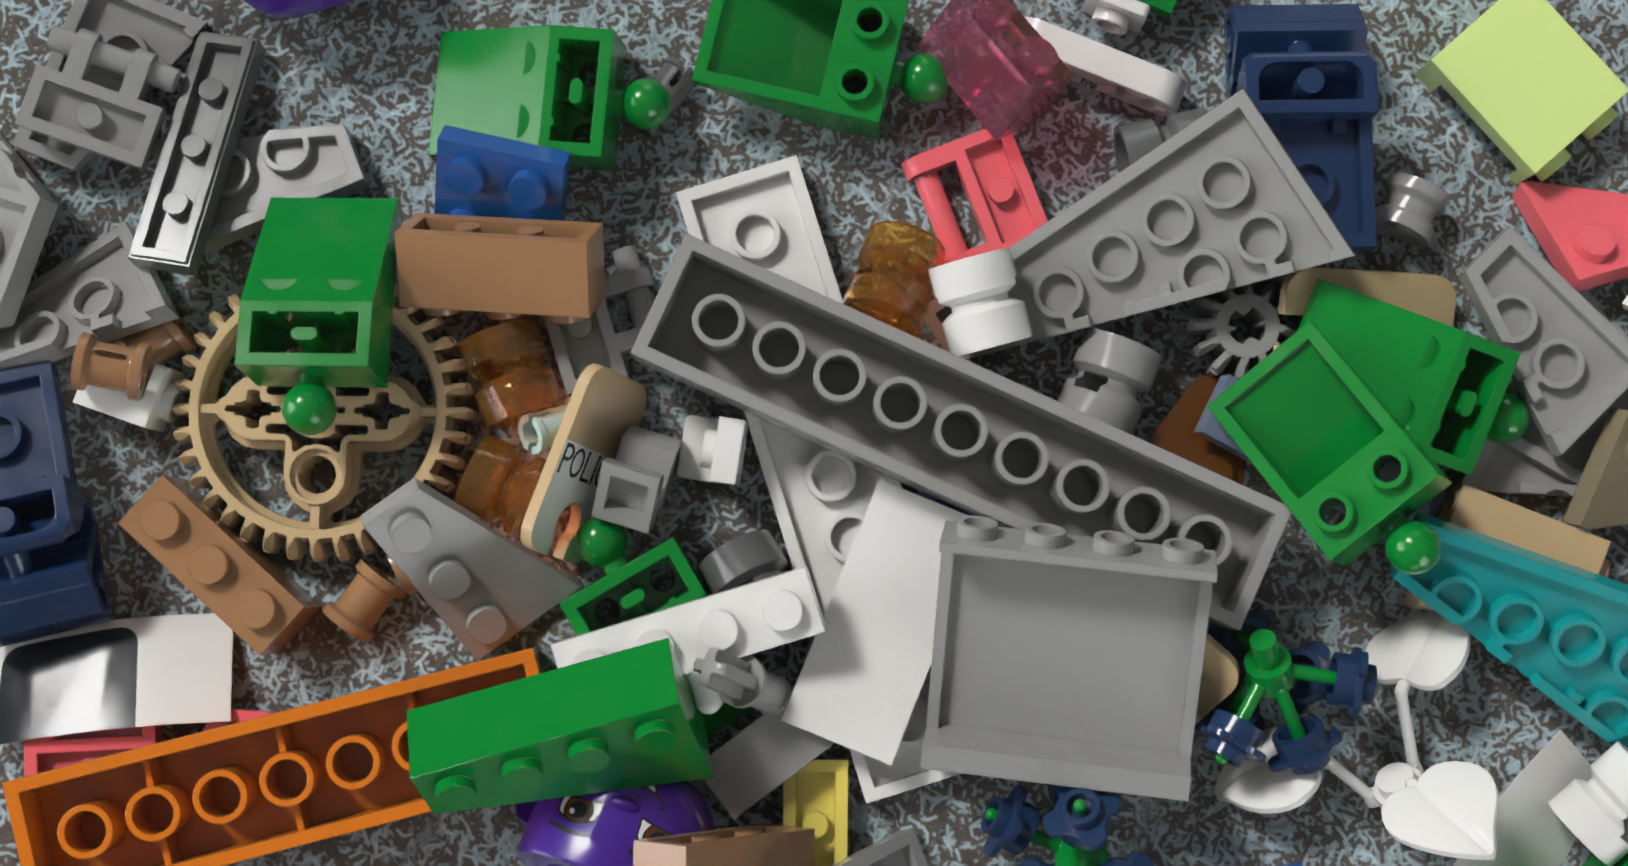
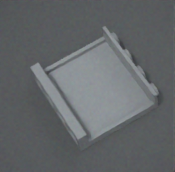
(1067, 657)

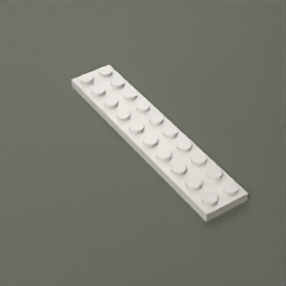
(814, 491)

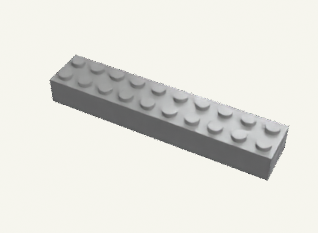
(942, 419)

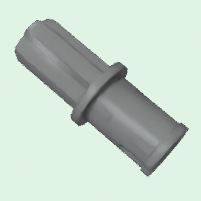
(743, 682)

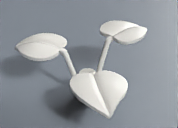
(1437, 811)

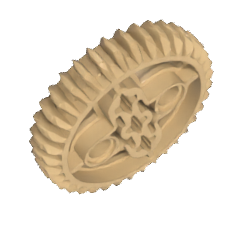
(299, 459)

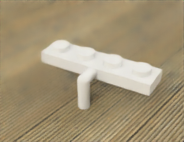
(733, 620)

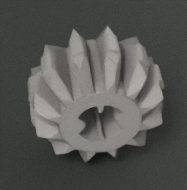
(1231, 306)

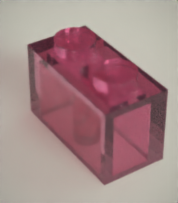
(996, 63)

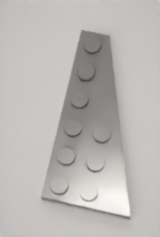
(1175, 226)

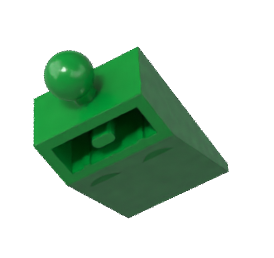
(802, 51)
(532, 89)
(323, 286)
(1428, 374)
(1321, 442)
(631, 587)

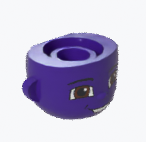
(603, 825)

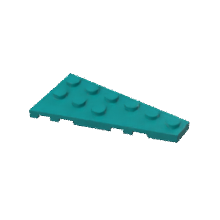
(1539, 616)

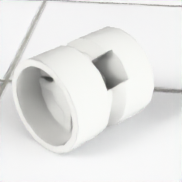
(980, 302)
(1599, 807)

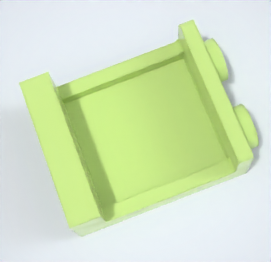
(1527, 84)

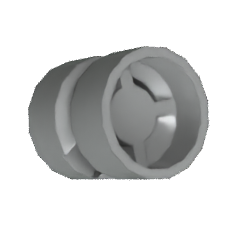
(1117, 376)

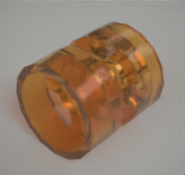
(894, 275)
(510, 372)
(499, 483)

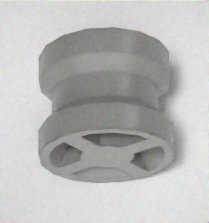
(1410, 209)

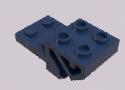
(1317, 95)
(47, 524)

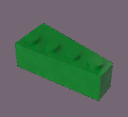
(562, 734)

